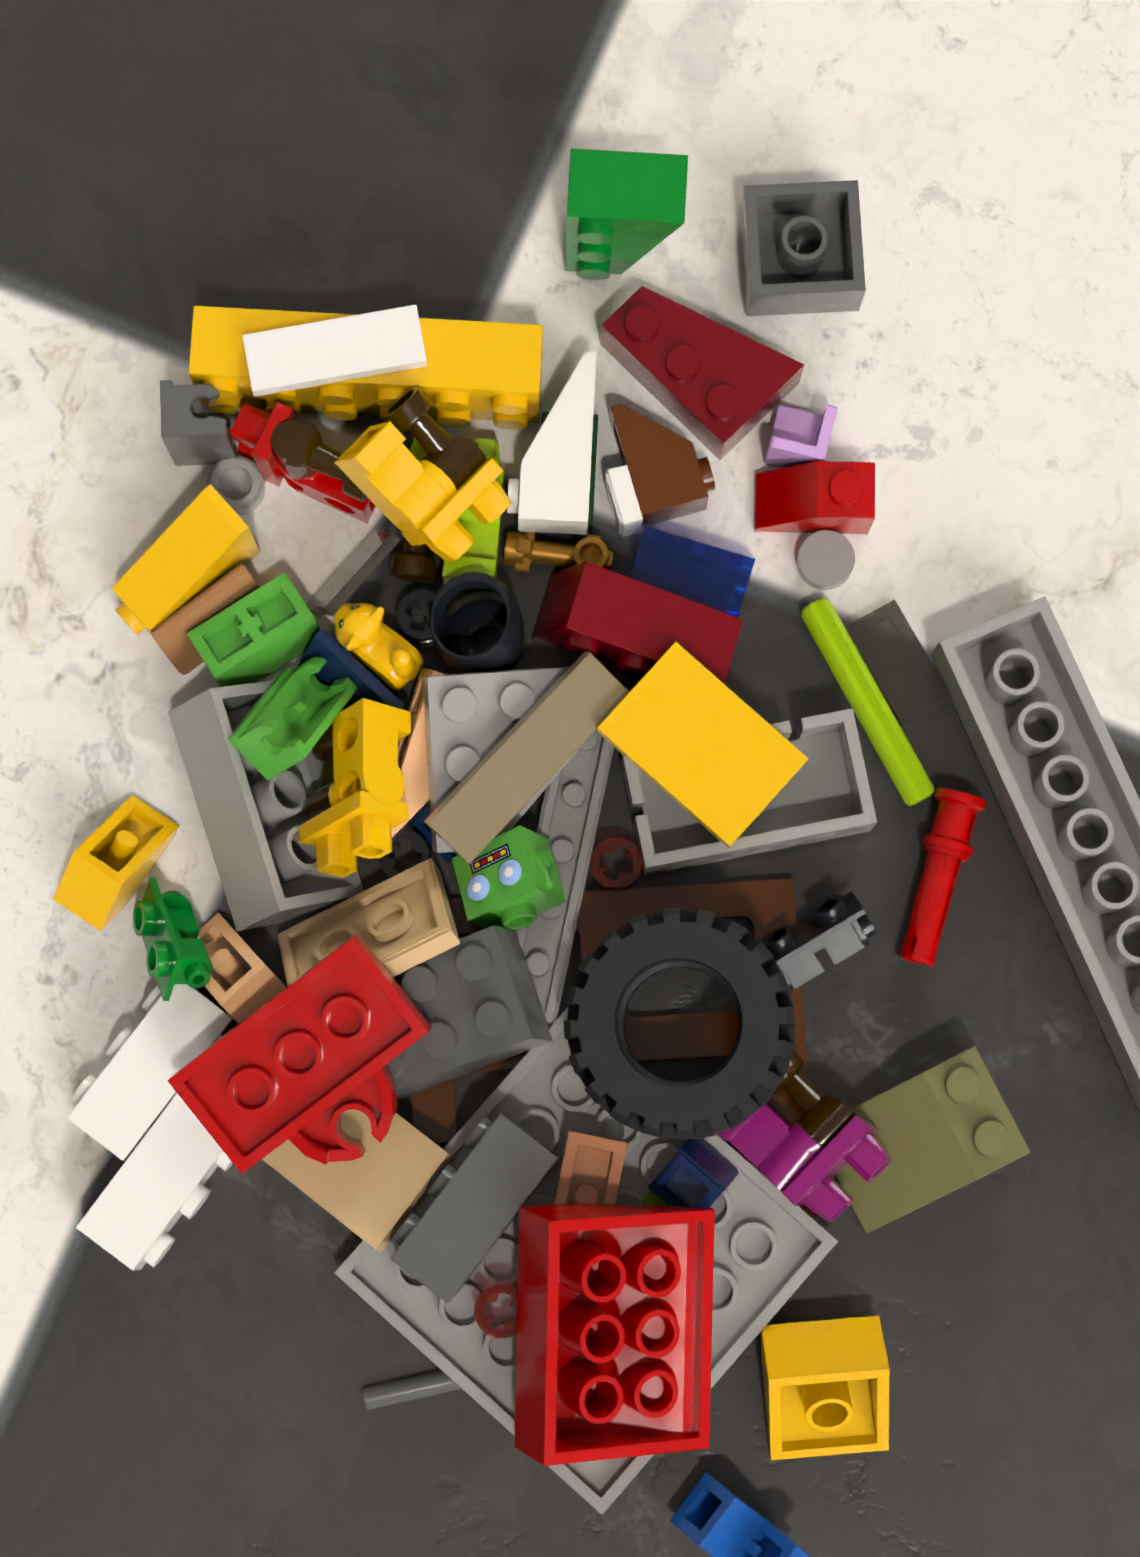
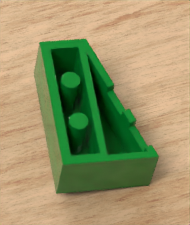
(621, 208)

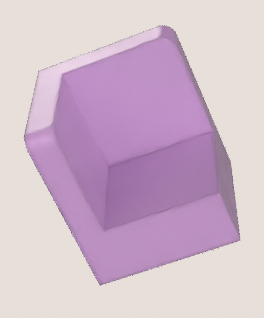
(799, 436)

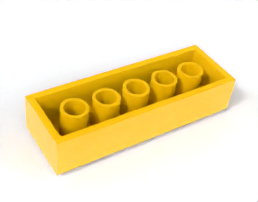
(470, 371)

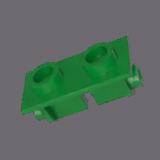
(171, 940)

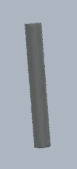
(407, 1389)

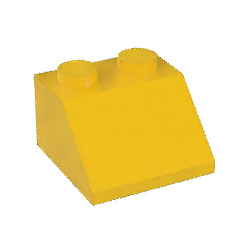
(825, 1387)

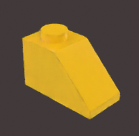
(114, 862)

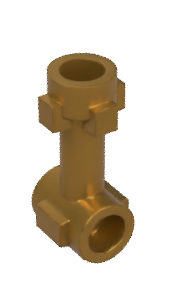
(523, 550)

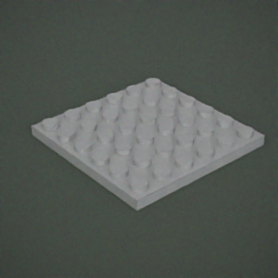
(759, 1253)

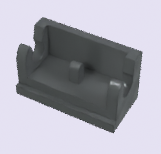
(190, 435)

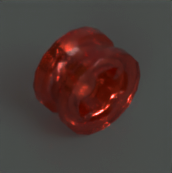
(608, 847)
(491, 1295)

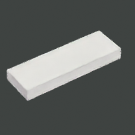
(334, 350)

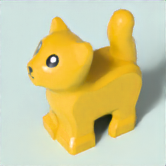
(376, 645)

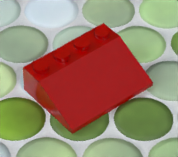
(613, 1331)

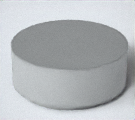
(238, 483)
(825, 560)

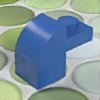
(730, 1526)

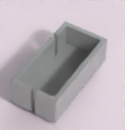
(818, 804)

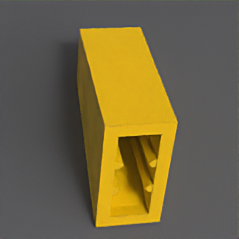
(184, 562)

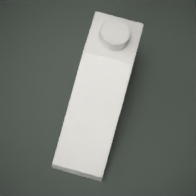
(557, 465)

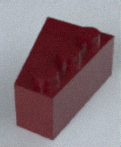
(698, 368)
(631, 621)

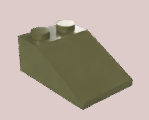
(941, 1136)

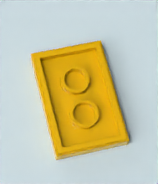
(702, 744)

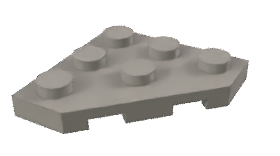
(467, 720)

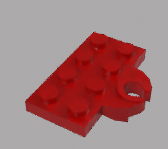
(306, 1062)

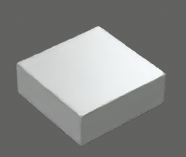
(623, 501)

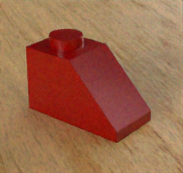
(816, 498)

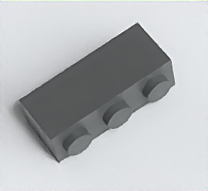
(472, 1206)

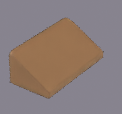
(172, 632)

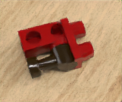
(297, 454)

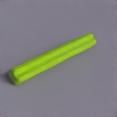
(867, 701)

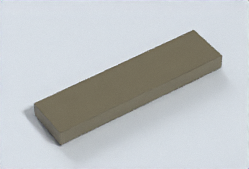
(526, 757)

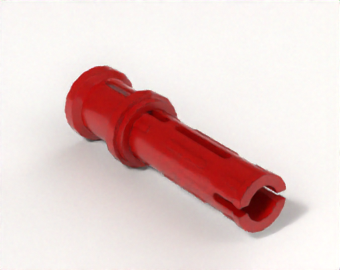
(946, 850)

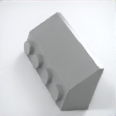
(253, 820)

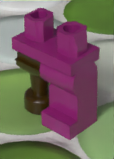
(814, 1149)

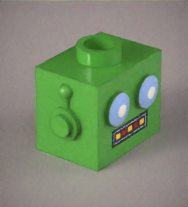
(510, 881)

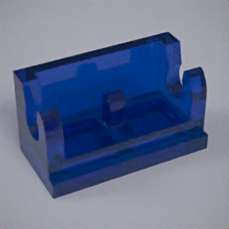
(693, 570)

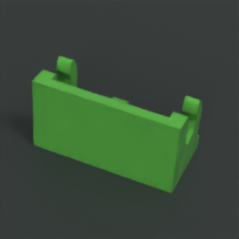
(256, 634)
(290, 718)

